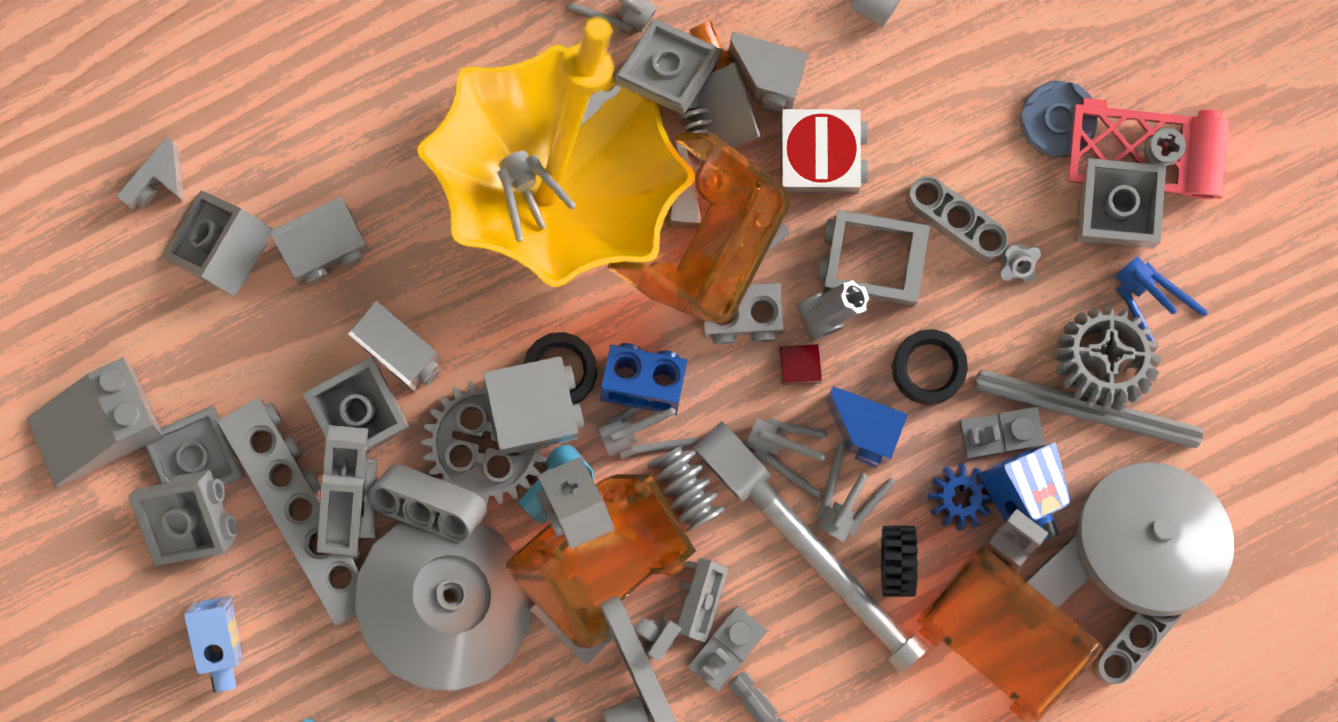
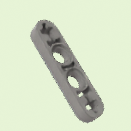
(636, 660)

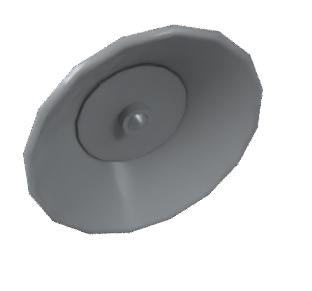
(422, 634)

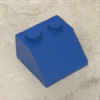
(866, 426)

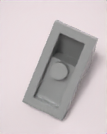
(160, 167)

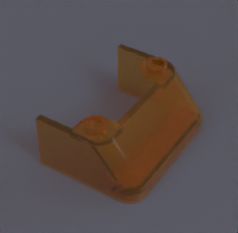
(729, 242)

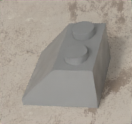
(768, 71)
(1121, 204)
(320, 241)
(218, 243)
(358, 400)

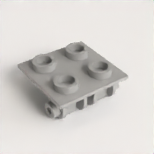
(722, 109)

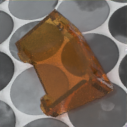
(574, 581)
(1009, 634)

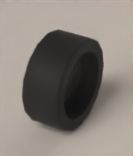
(940, 339)
(576, 344)

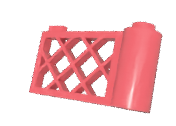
(1198, 170)

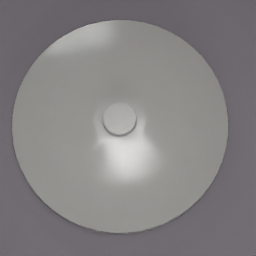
(1155, 539)

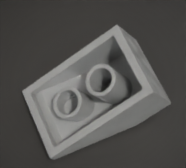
(94, 422)

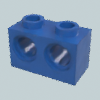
(641, 389)

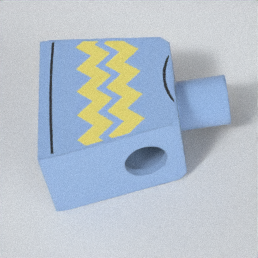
(214, 624)

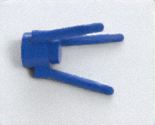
(1141, 277)

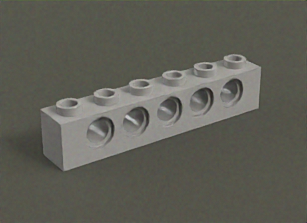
(240, 430)

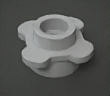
(1013, 255)

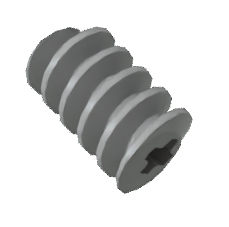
(686, 488)

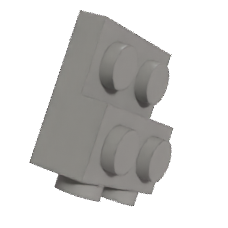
(184, 518)

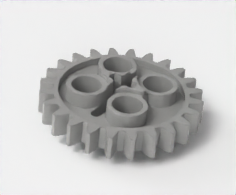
(475, 475)

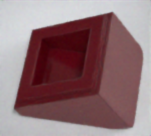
(800, 364)

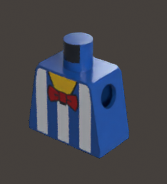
(1031, 484)

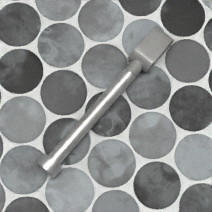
(747, 478)

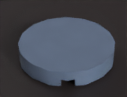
(1049, 118)

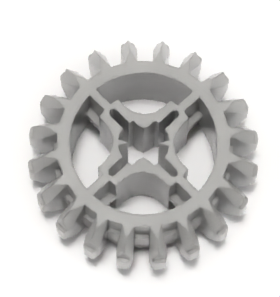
(1078, 359)

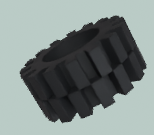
(899, 561)

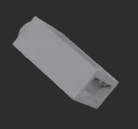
(914, 263)

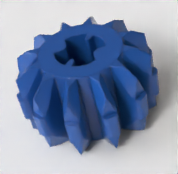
(948, 491)

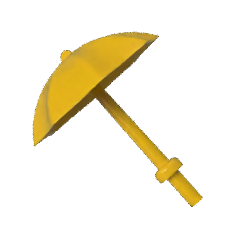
(612, 167)

